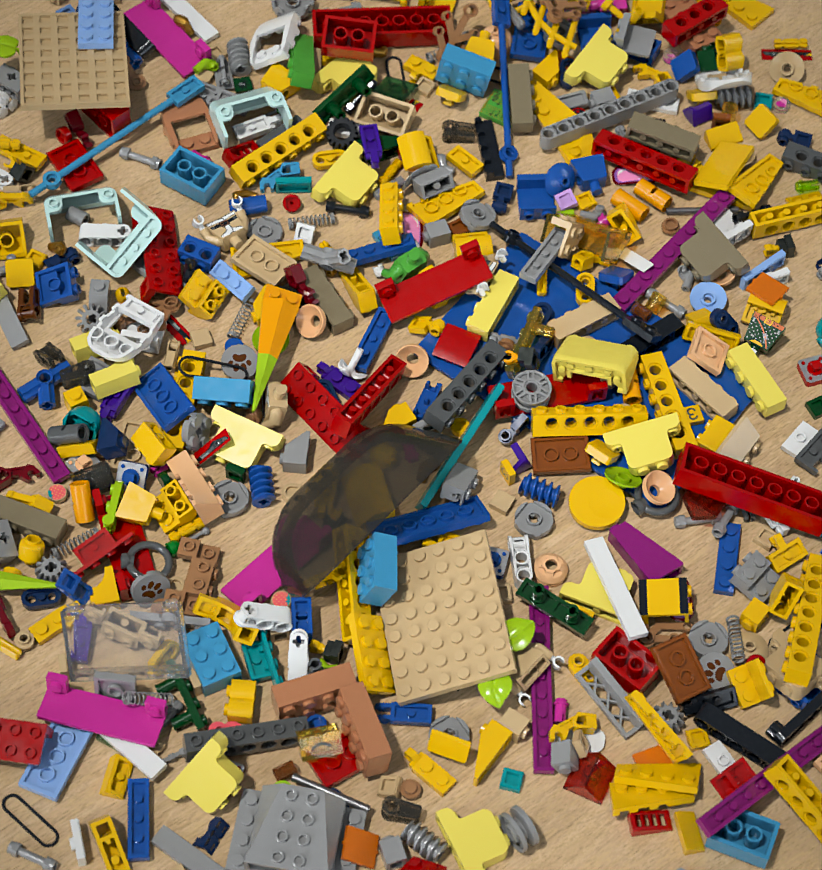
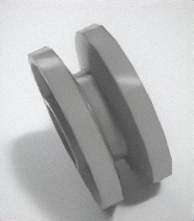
(533, 381)
(519, 828)

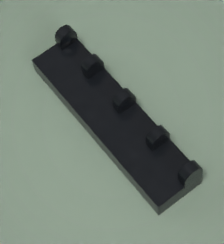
(488, 149)

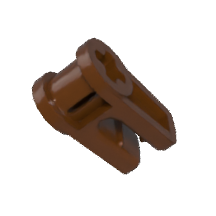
(28, 304)

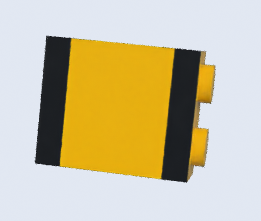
(664, 598)

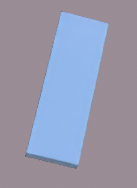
(768, 265)
(232, 280)

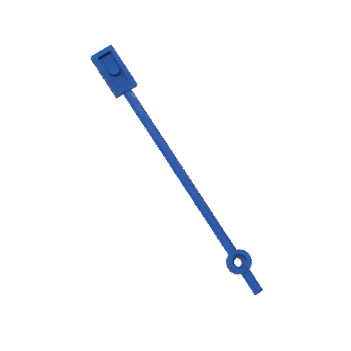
(501, 18)

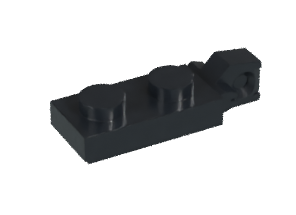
(721, 698)

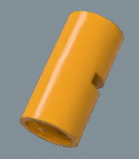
(653, 195)
(636, 207)
(634, 394)
(82, 501)

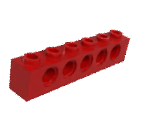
(644, 161)
(368, 396)

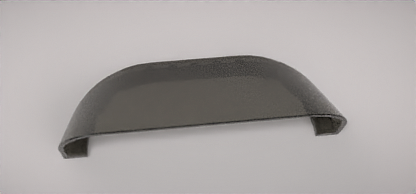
(351, 499)

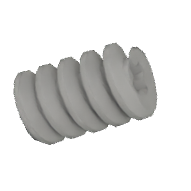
(239, 57)
(737, 95)
(423, 842)

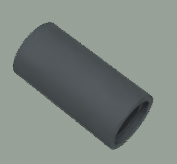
(68, 434)

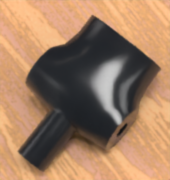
(189, 269)

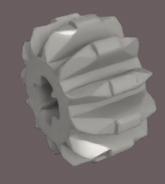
(89, 312)
(53, 564)
(675, 717)

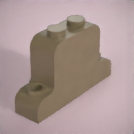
(711, 252)

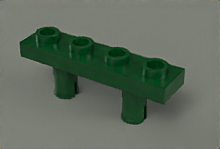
(344, 93)
(554, 607)
(192, 714)

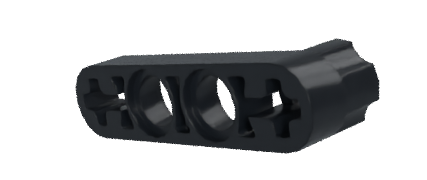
(782, 734)

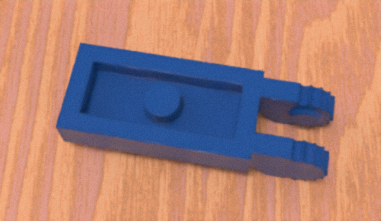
(409, 714)

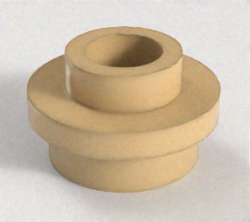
(26, 645)

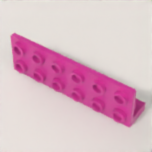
(168, 38)
(255, 582)
(102, 713)

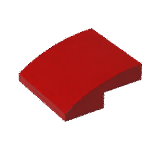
(456, 345)
(732, 777)

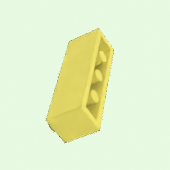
(493, 304)
(755, 380)

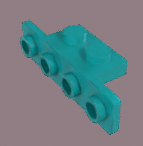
(259, 660)

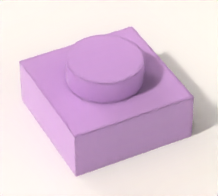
(566, 200)

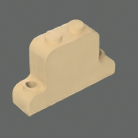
(774, 665)

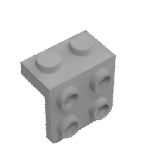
(634, 39)

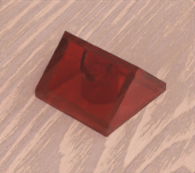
(701, 506)
(592, 777)

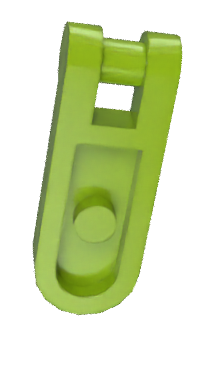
(116, 491)

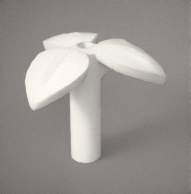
(5, 104)
(349, 370)

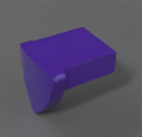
(698, 114)
(523, 463)

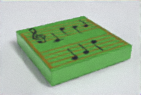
(493, 109)

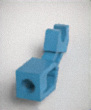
(269, 181)

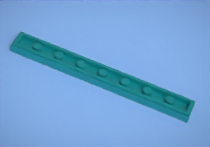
(453, 457)

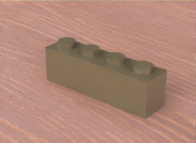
(520, 98)
(662, 136)
(337, 315)
(30, 520)

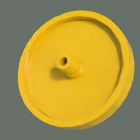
(596, 503)

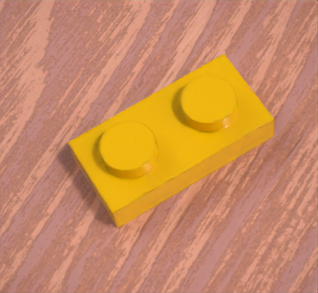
(465, 161)

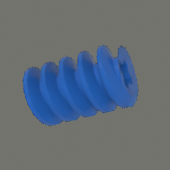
(261, 485)
(540, 490)

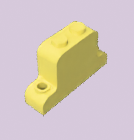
(598, 62)
(337, 72)
(347, 179)
(247, 439)
(646, 444)
(592, 595)
(208, 777)
(474, 839)

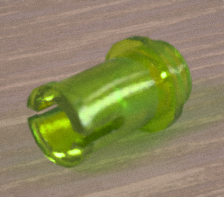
(802, 186)

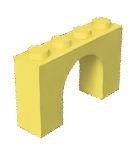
(110, 379)

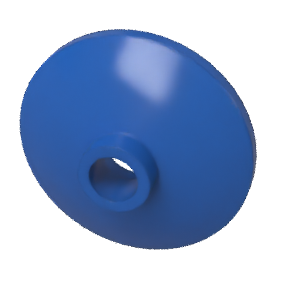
(554, 178)

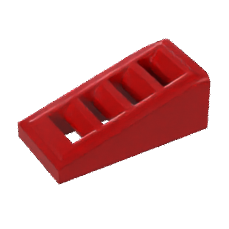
(230, 154)
(636, 830)

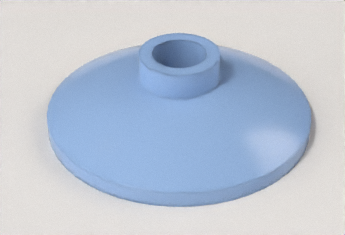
(708, 291)

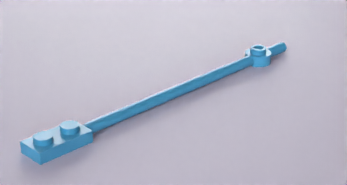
(176, 96)

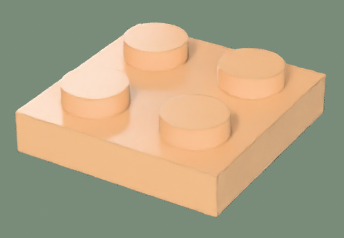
(708, 351)

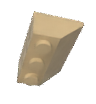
(388, 113)
(741, 441)

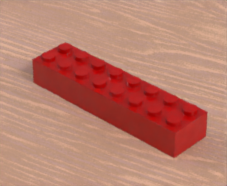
(395, 25)
(749, 488)

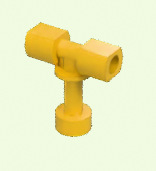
(636, 13)

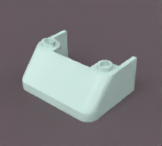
(224, 109)
(83, 200)
(120, 260)

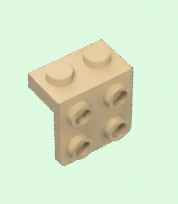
(572, 236)

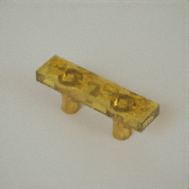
(527, 336)

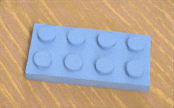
(96, 24)
(57, 762)

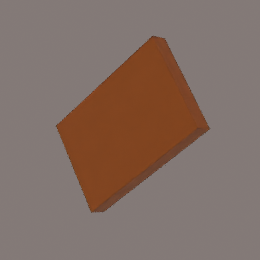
(560, 455)
(680, 668)

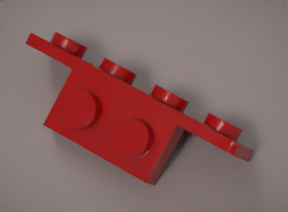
(97, 547)

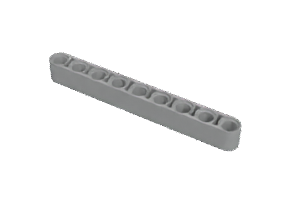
(608, 114)

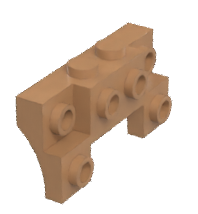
(200, 573)

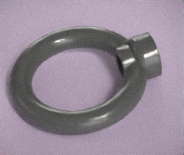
(640, 504)
(127, 559)

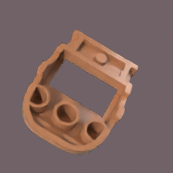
(191, 109)

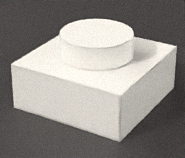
(305, 232)

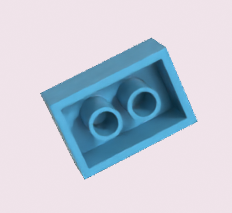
(465, 70)
(192, 175)
(223, 391)
(377, 569)
(212, 658)
(746, 838)

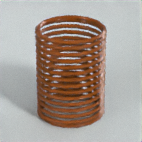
(642, 312)
(279, 769)

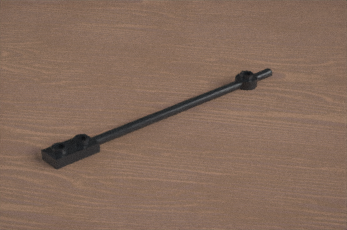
(633, 322)

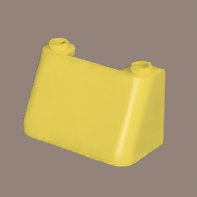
(596, 359)

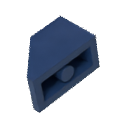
(111, 441)

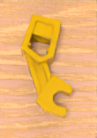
(647, 72)
(16, 198)
(584, 260)
(34, 500)
(589, 726)

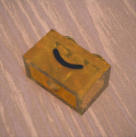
(319, 742)

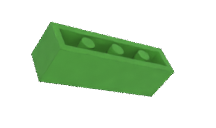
(301, 62)

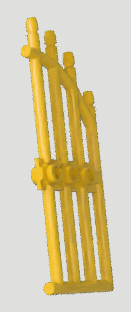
(552, 32)

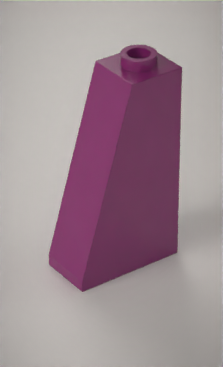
(642, 554)

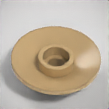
(783, 60)
(756, 641)

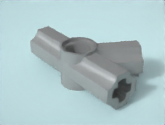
(329, 258)

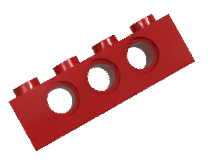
(693, 20)

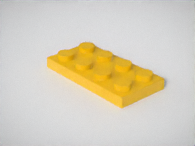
(371, 653)

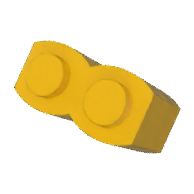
(729, 52)
(241, 701)

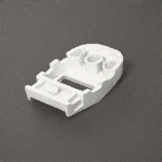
(284, 24)
(734, 79)
(115, 346)

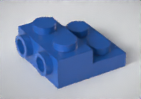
(58, 284)

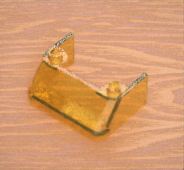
(598, 237)

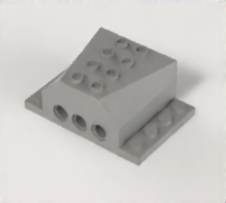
(291, 830)

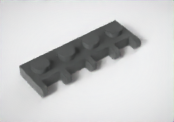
(811, 454)

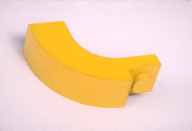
(222, 611)

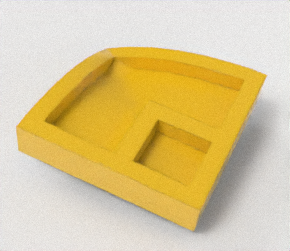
(577, 148)

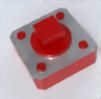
(811, 370)

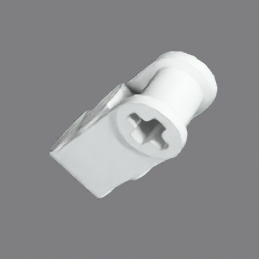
(103, 234)
(519, 550)
(264, 617)
(298, 654)

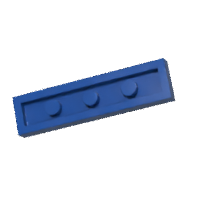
(377, 251)
(373, 339)
(727, 560)
(139, 819)

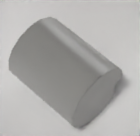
(77, 216)

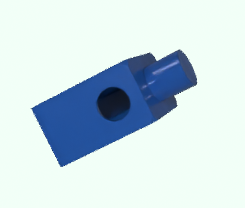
(590, 173)

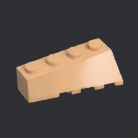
(195, 487)

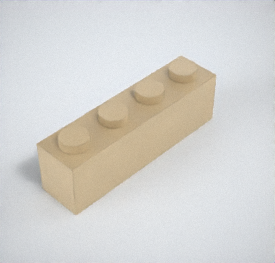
(582, 320)
(702, 389)

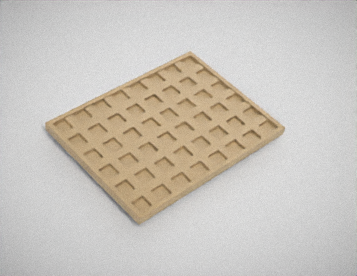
(65, 77)
(446, 620)

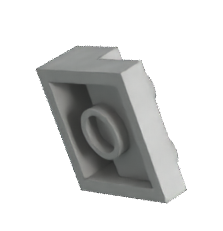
(755, 576)

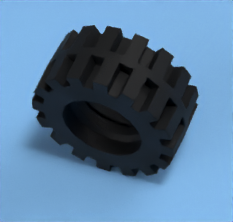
(338, 124)

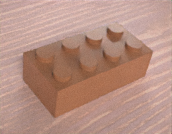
(705, 37)
(311, 692)
(363, 730)

